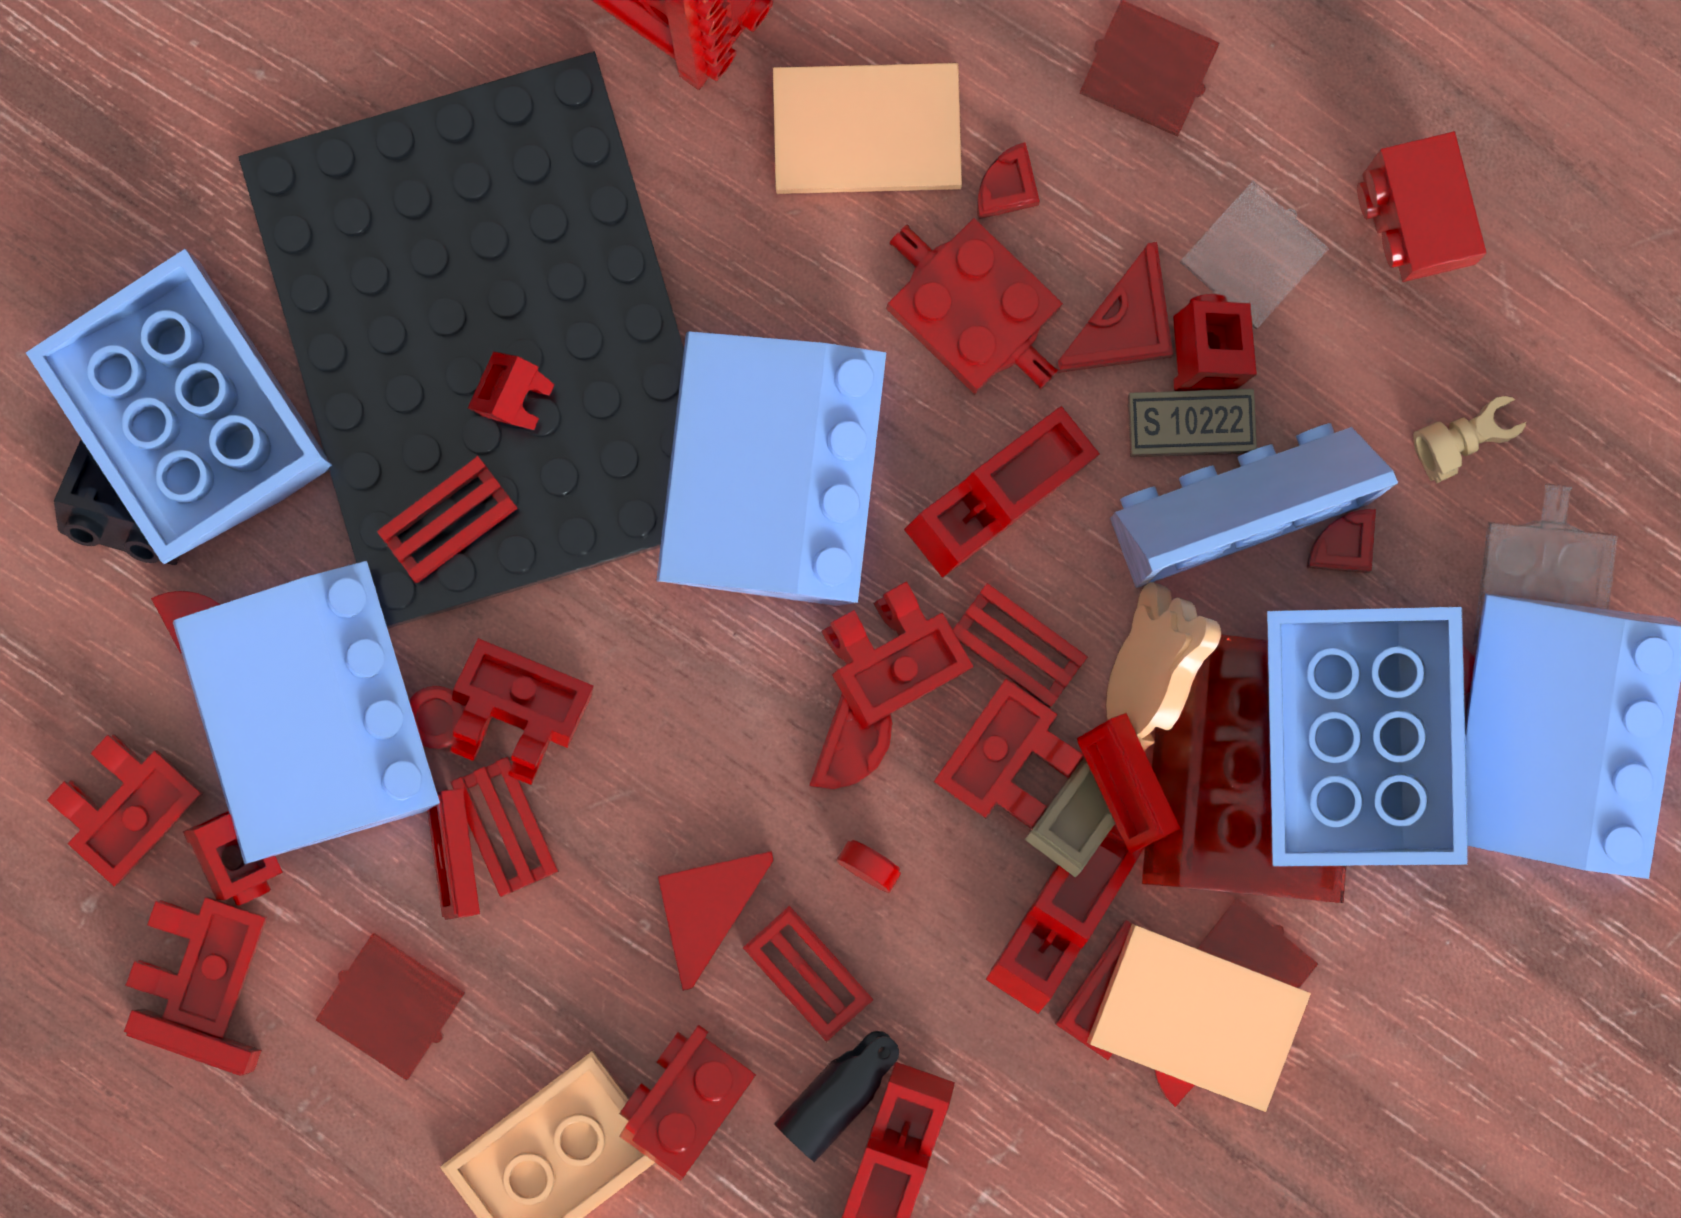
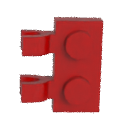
(900, 670)
(520, 694)
(997, 749)
(134, 817)
(213, 966)

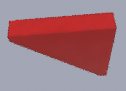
(1128, 323)
(704, 906)

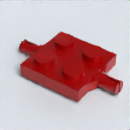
(974, 306)

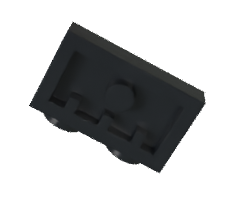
(93, 512)

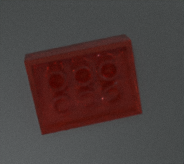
(1219, 787)

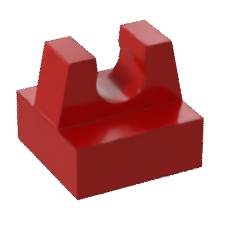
(505, 387)

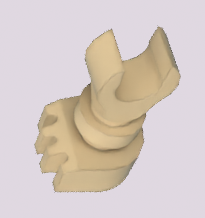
(1442, 448)

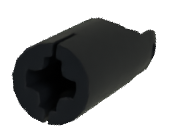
(838, 1095)

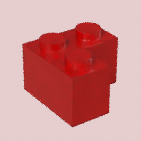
(1422, 207)

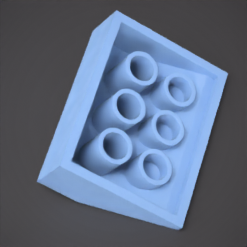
(179, 408)
(771, 467)
(1248, 504)
(306, 712)
(1570, 733)
(1367, 737)

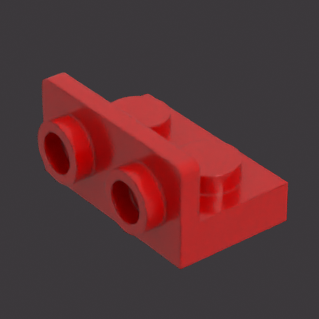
(686, 1103)

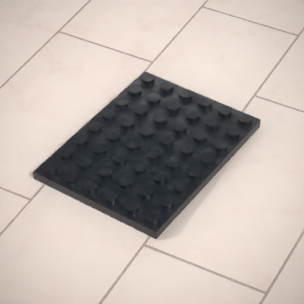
(465, 235)

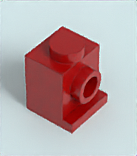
(1229, 334)
(243, 883)

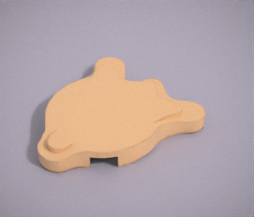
(1159, 661)

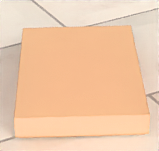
(867, 128)
(1198, 1018)
(552, 1152)

